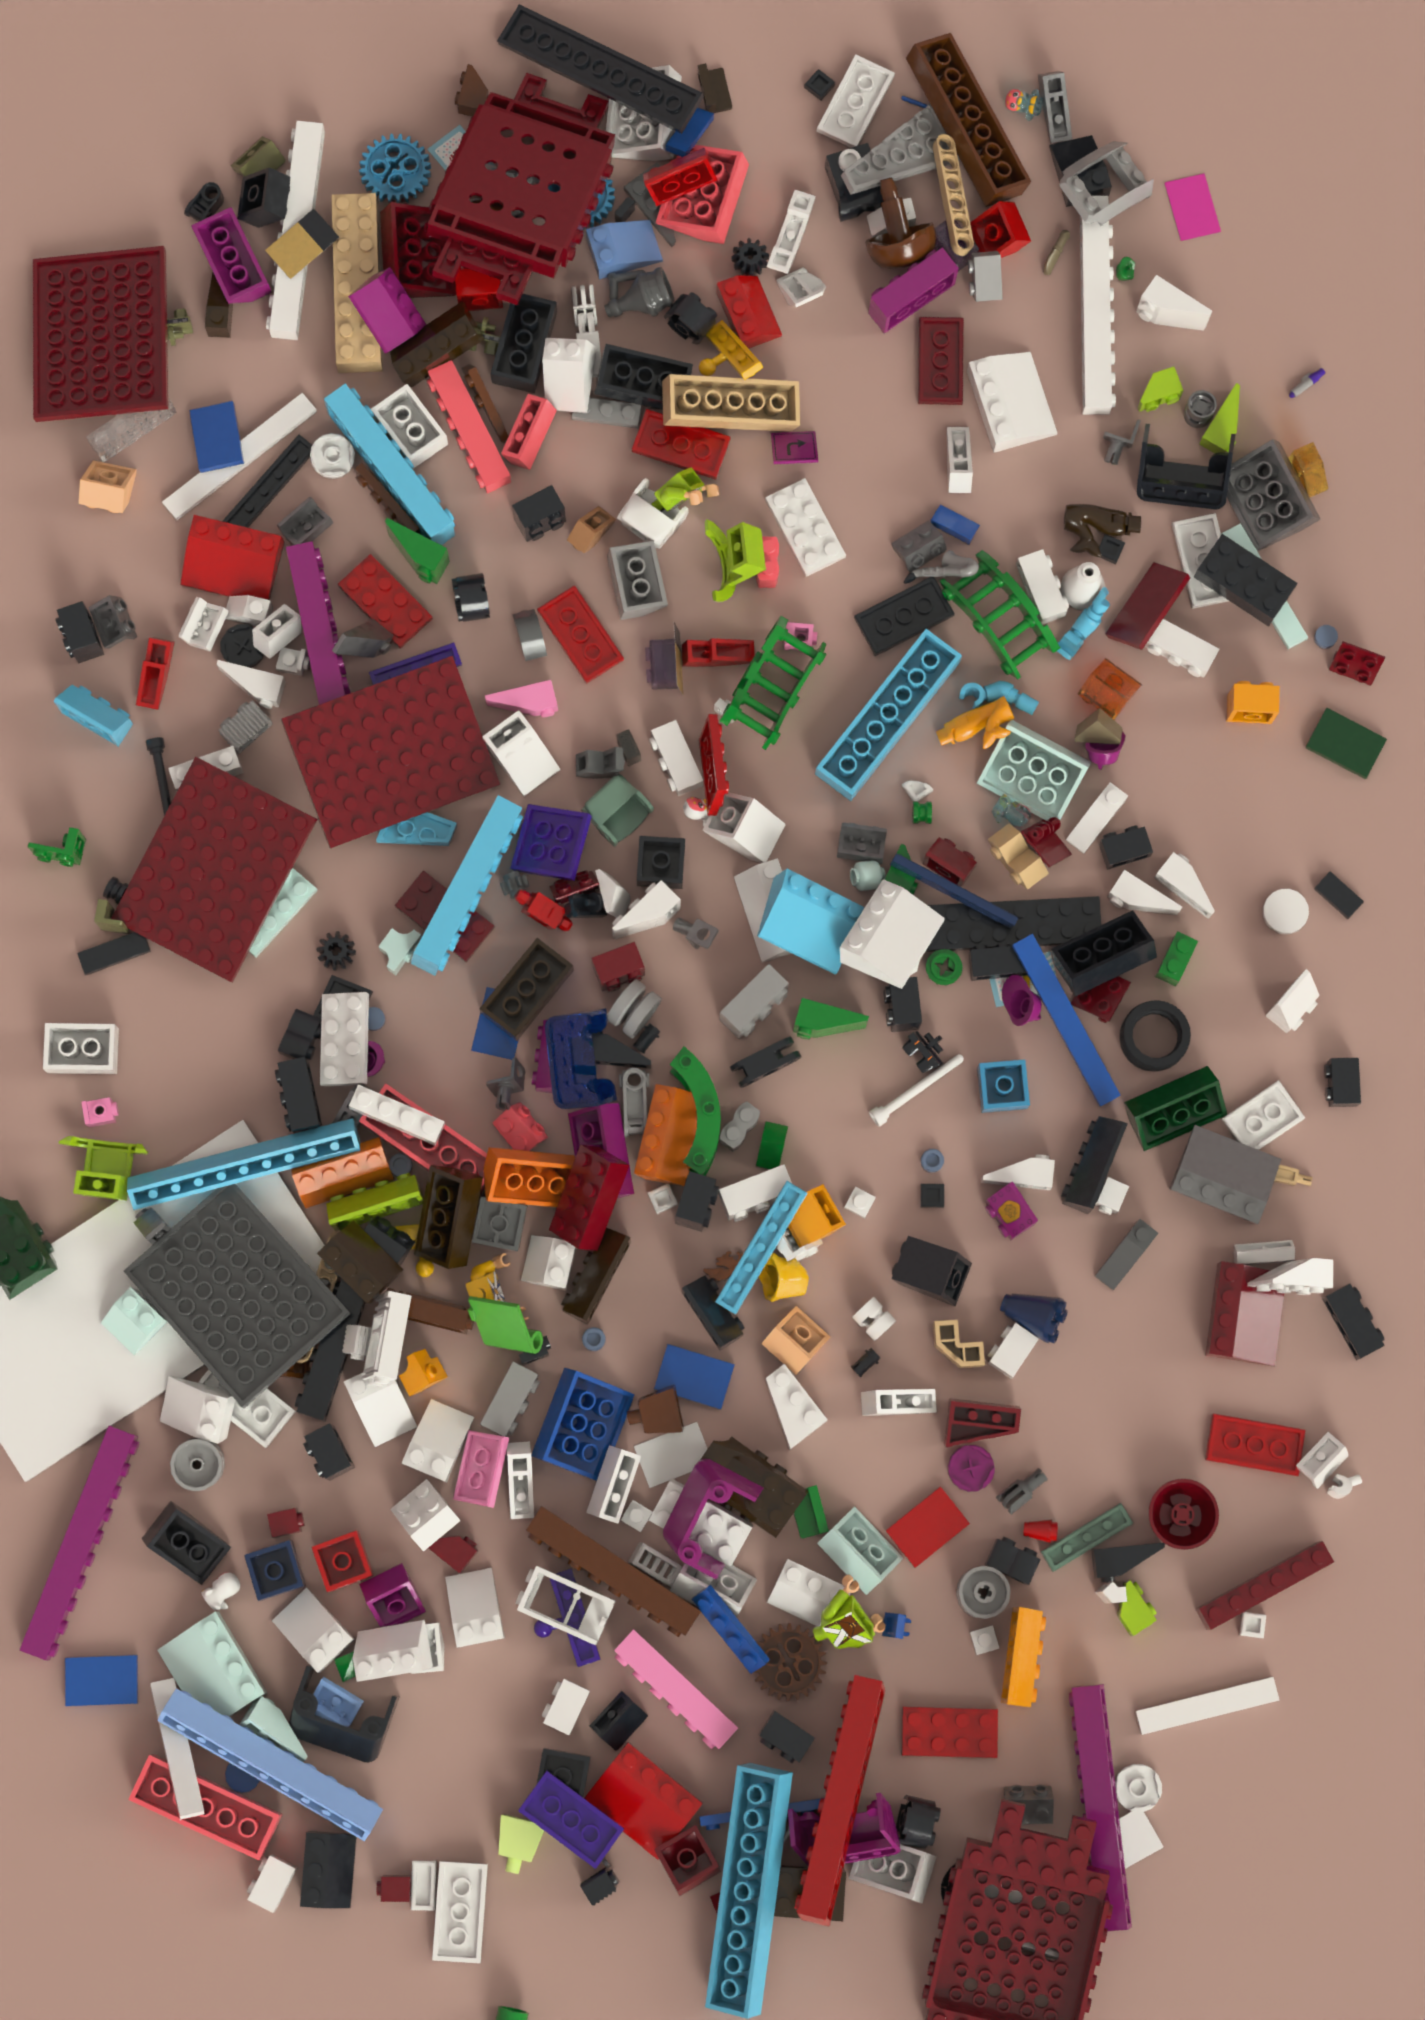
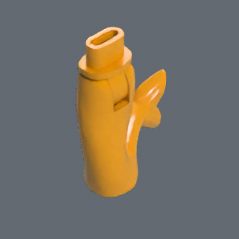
(971, 722)

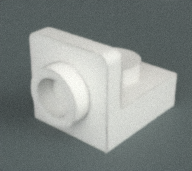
(293, 661)

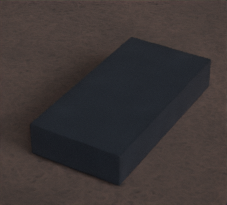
(1338, 895)

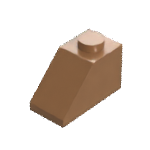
(590, 529)

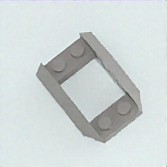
(1126, 171)

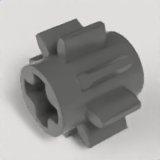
(513, 883)

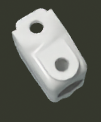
(646, 520)

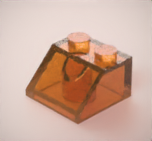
(1109, 688)

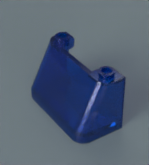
(573, 1060)

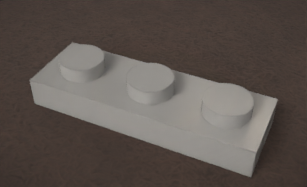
(610, 413)

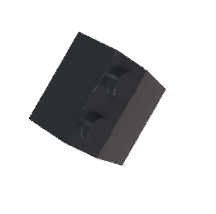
(1095, 177)
(185, 1543)

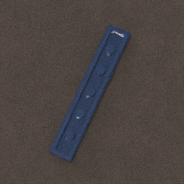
(954, 891)

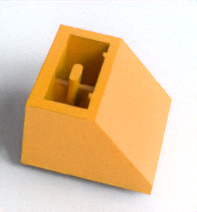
(815, 1217)

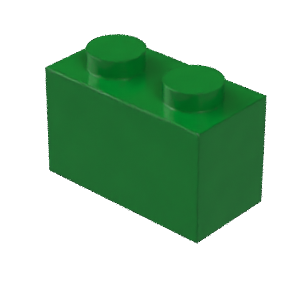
(1176, 958)

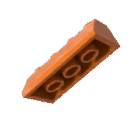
(667, 1136)
(342, 1174)
(525, 1176)

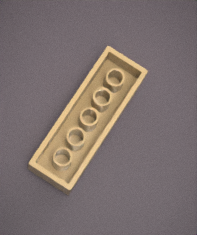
(731, 403)

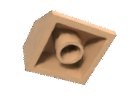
(106, 486)
(795, 1340)

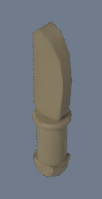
(1055, 252)

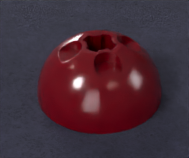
(1193, 1505)

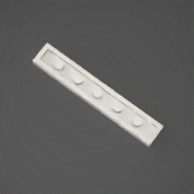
(1207, 1705)
(178, 1756)

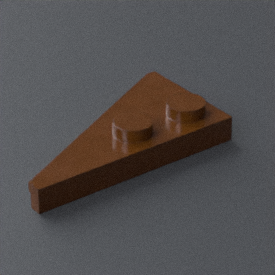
(483, 400)

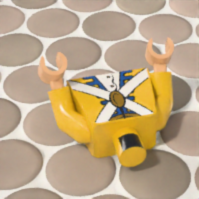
(485, 1282)

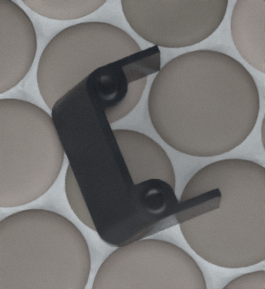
(1181, 482)
(360, 1745)

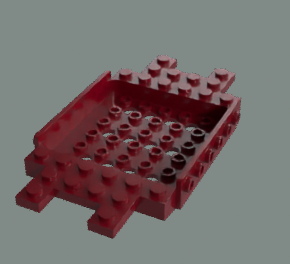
(496, 240)
(1035, 1867)

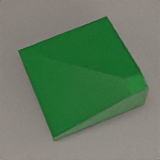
(346, 1667)

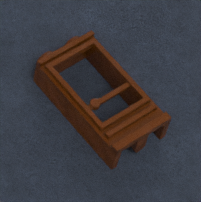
(438, 1313)

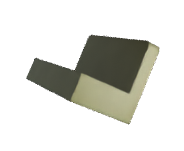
(259, 157)
(103, 918)

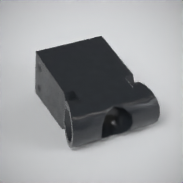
(849, 204)

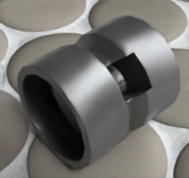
(1200, 409)

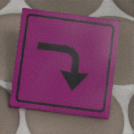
(794, 447)

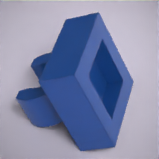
(895, 1625)

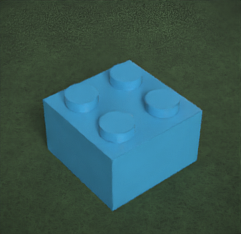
(1003, 1086)

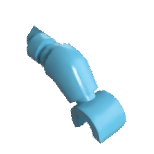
(1084, 625)
(996, 690)

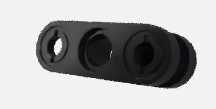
(766, 1061)

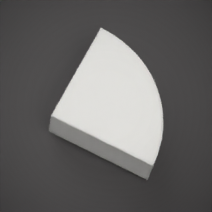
(917, 790)

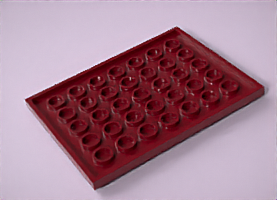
(100, 334)
(390, 751)
(214, 869)

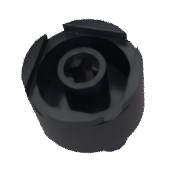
(690, 317)
(470, 597)
(917, 1822)

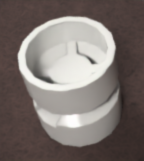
(874, 1319)

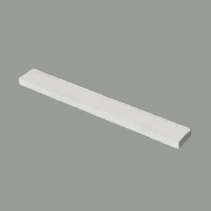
(252, 447)

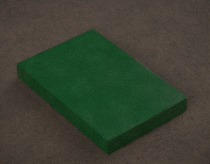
(1346, 743)

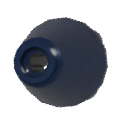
(1036, 1314)

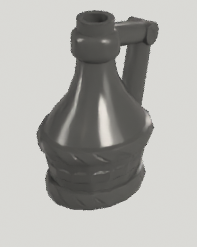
(647, 294)

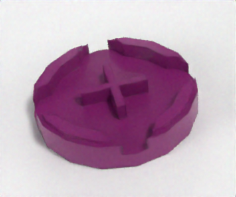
(971, 1468)

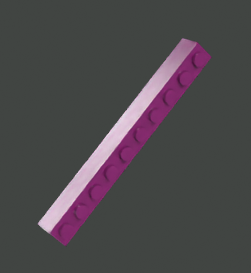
(78, 1544)
(1100, 1795)

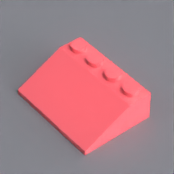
(709, 209)

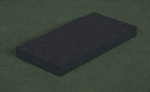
(904, 615)

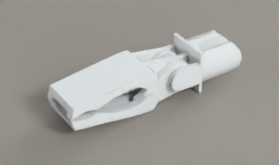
(584, 317)

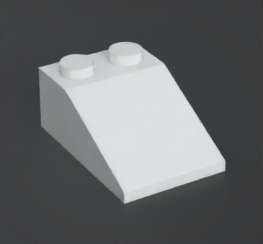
(1171, 307)
(568, 373)
(1294, 1003)
(197, 1409)
(381, 1409)
(438, 1440)
(474, 1607)
(313, 1630)
(900, 1874)

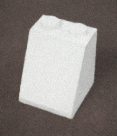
(745, 827)

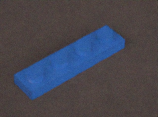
(730, 1629)

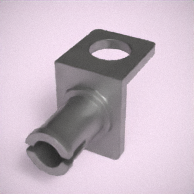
(1117, 444)
(696, 932)
(504, 1087)

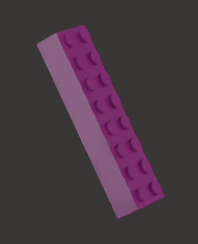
(317, 621)

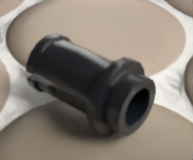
(646, 1038)
(866, 1362)

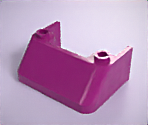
(705, 1481)
(872, 1834)

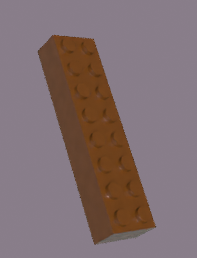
(968, 119)
(613, 1571)

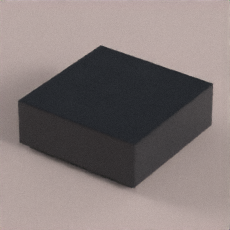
(819, 84)
(625, 210)
(1111, 548)
(932, 1195)

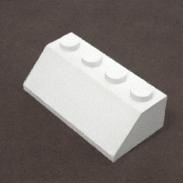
(754, 892)

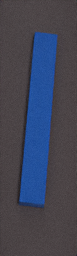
(1066, 1020)

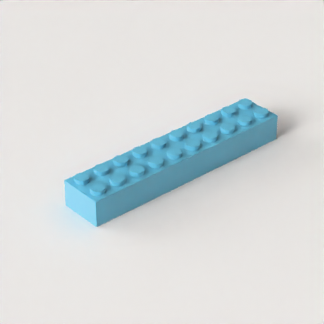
(748, 1890)

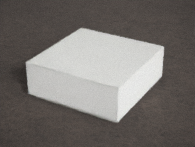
(662, 1198)
(1252, 1624)

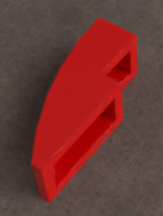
(717, 652)
(154, 672)

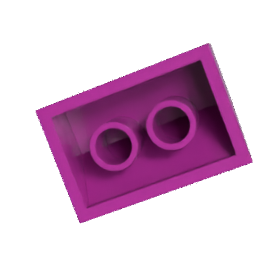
(387, 310)
(541, 1077)

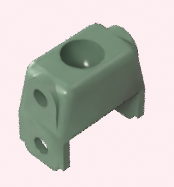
(617, 809)

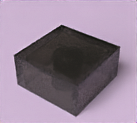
(630, 750)

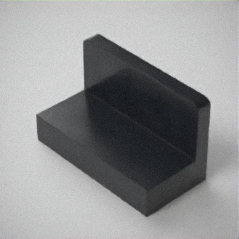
(618, 1721)

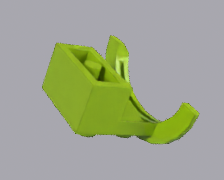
(739, 555)
(105, 1167)

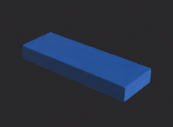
(683, 143)

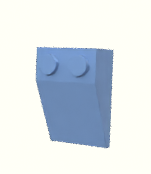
(622, 247)

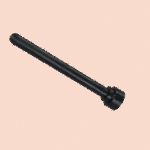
(156, 747)

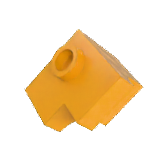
(421, 1372)

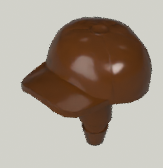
(902, 243)

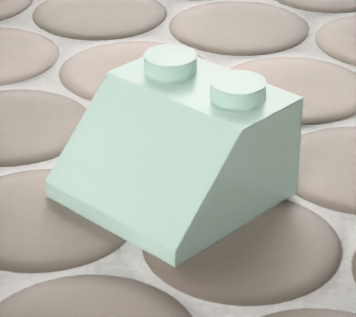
(133, 1321)

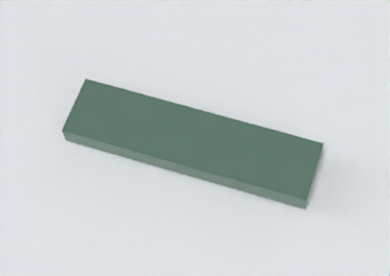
(1086, 1537)

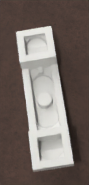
(791, 232)

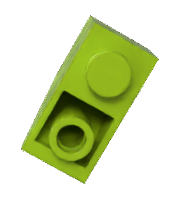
(1161, 389)
(1135, 1613)

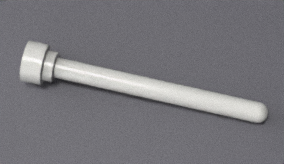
(880, 1114)

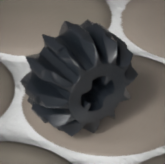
(758, 259)
(344, 946)

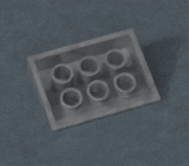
(1269, 496)
(1225, 1174)

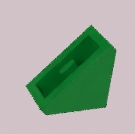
(771, 1145)

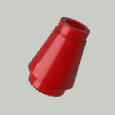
(1041, 1530)

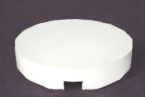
(332, 456)
(1285, 911)
(1138, 1787)

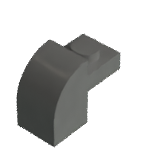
(530, 634)
(600, 764)

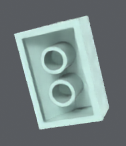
(860, 1550)

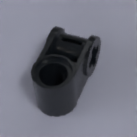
(203, 207)

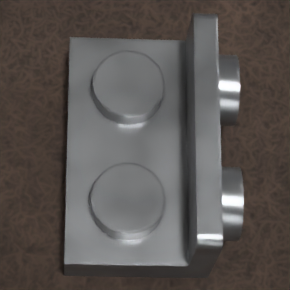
(112, 621)

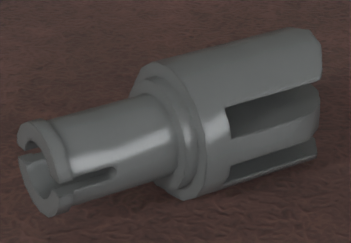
(1021, 1491)

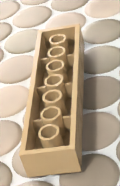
(354, 262)

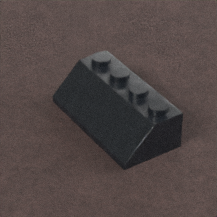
(1094, 1164)

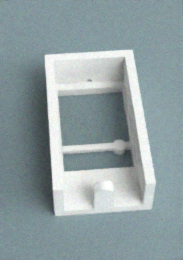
(386, 1338)
(594, 1618)

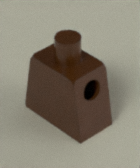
(658, 1412)

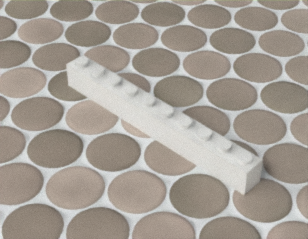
(304, 182)
(1097, 315)

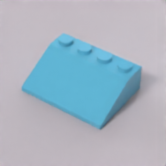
(807, 919)

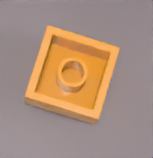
(1253, 702)

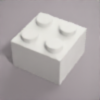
(425, 1515)

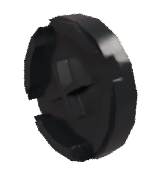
(238, 646)

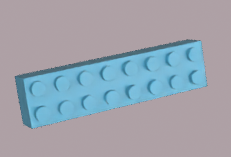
(388, 464)
(888, 714)
(466, 885)

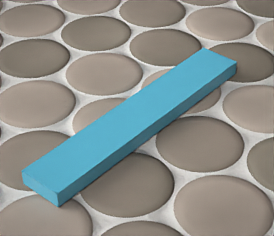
(761, 1247)

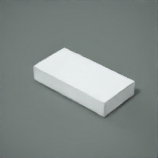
(423, 1885)

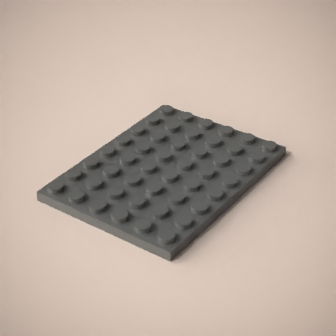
(236, 1293)

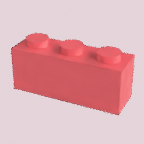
(528, 431)

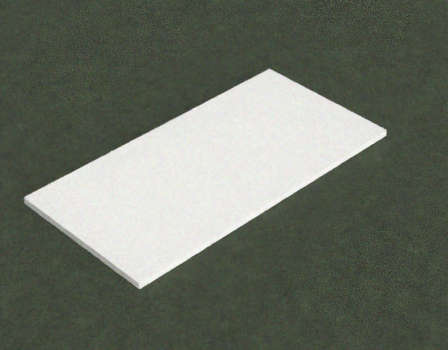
(58, 1363)

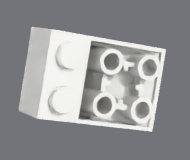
(521, 753)
(649, 912)
(1299, 1276)

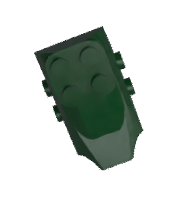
(23, 1252)

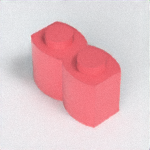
(769, 577)

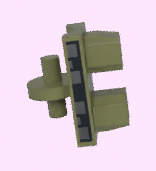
(178, 326)
(491, 340)

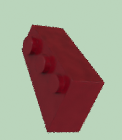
(977, 1421)

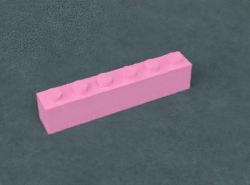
(676, 1689)

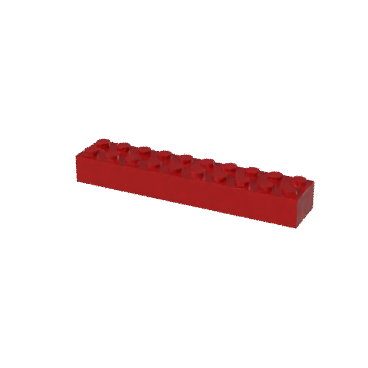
(841, 1801)

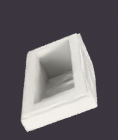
(639, 1550)

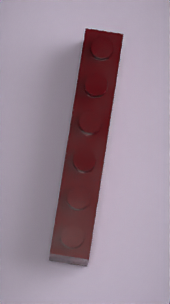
(1264, 1585)

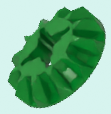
(954, 964)

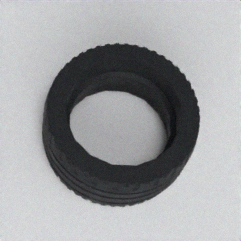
(1163, 1009)

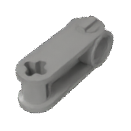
(634, 1101)

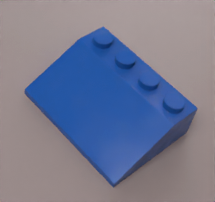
(582, 1423)

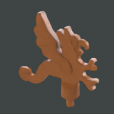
(726, 1261)

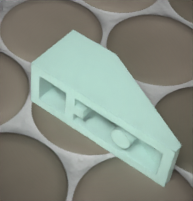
(270, 1723)

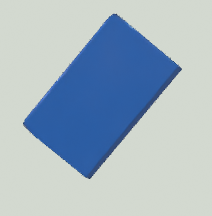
(954, 524)

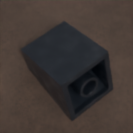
(392, 1240)
(931, 1270)

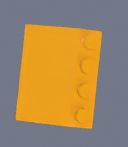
(1022, 1657)

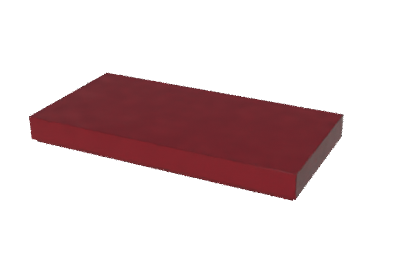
(940, 360)
(1147, 605)

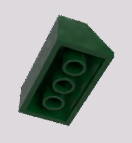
(1176, 1108)

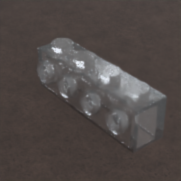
(125, 430)

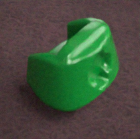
(1125, 269)

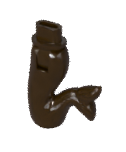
(1105, 520)

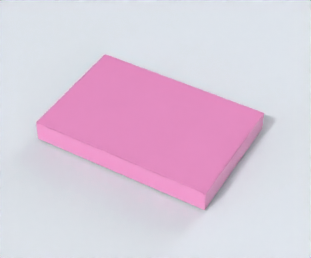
(481, 1468)

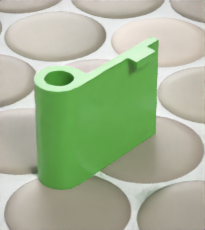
(503, 1325)

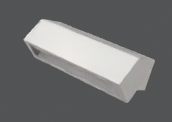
(1264, 1252)
(1111, 1593)

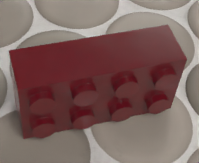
(589, 1197)

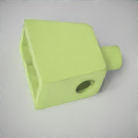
(518, 1841)

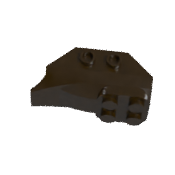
(780, 1493)

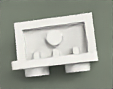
(203, 624)
(791, 1250)

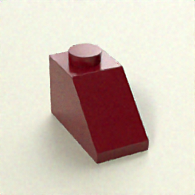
(455, 1551)

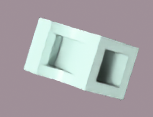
(399, 948)

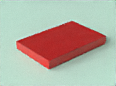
(927, 1527)

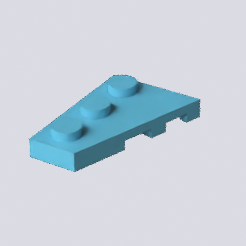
(419, 830)

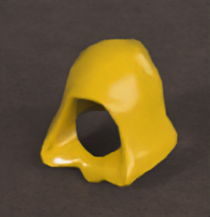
(783, 1278)

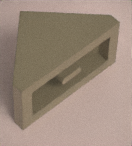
(1099, 729)

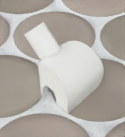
(1344, 1485)

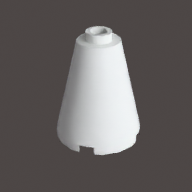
(1082, 585)

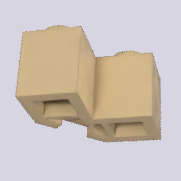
(1013, 852)
(948, 1343)

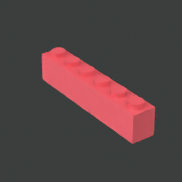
(469, 426)

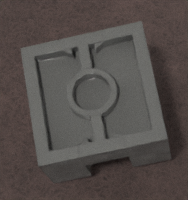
(499, 1224)

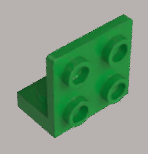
(72, 853)

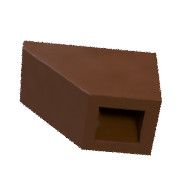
(472, 92)

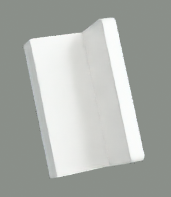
(1323, 1459)

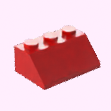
(679, 176)
(748, 310)

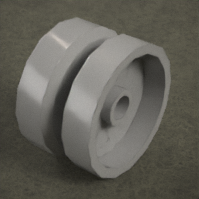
(634, 1008)
(184, 1459)
(997, 1592)

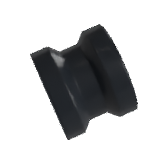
(115, 890)

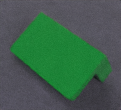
(810, 1515)

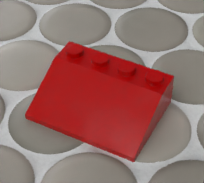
(231, 559)
(643, 1799)

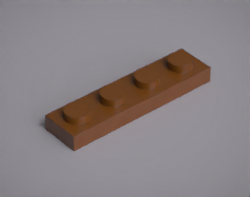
(380, 494)

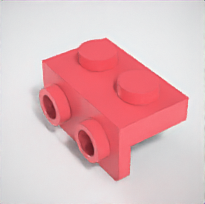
(520, 1128)

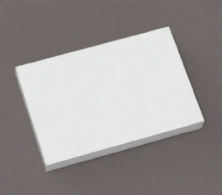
(1263, 1117)

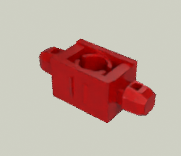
(543, 910)

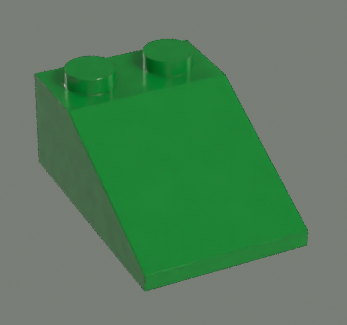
(423, 554)
(821, 1020)

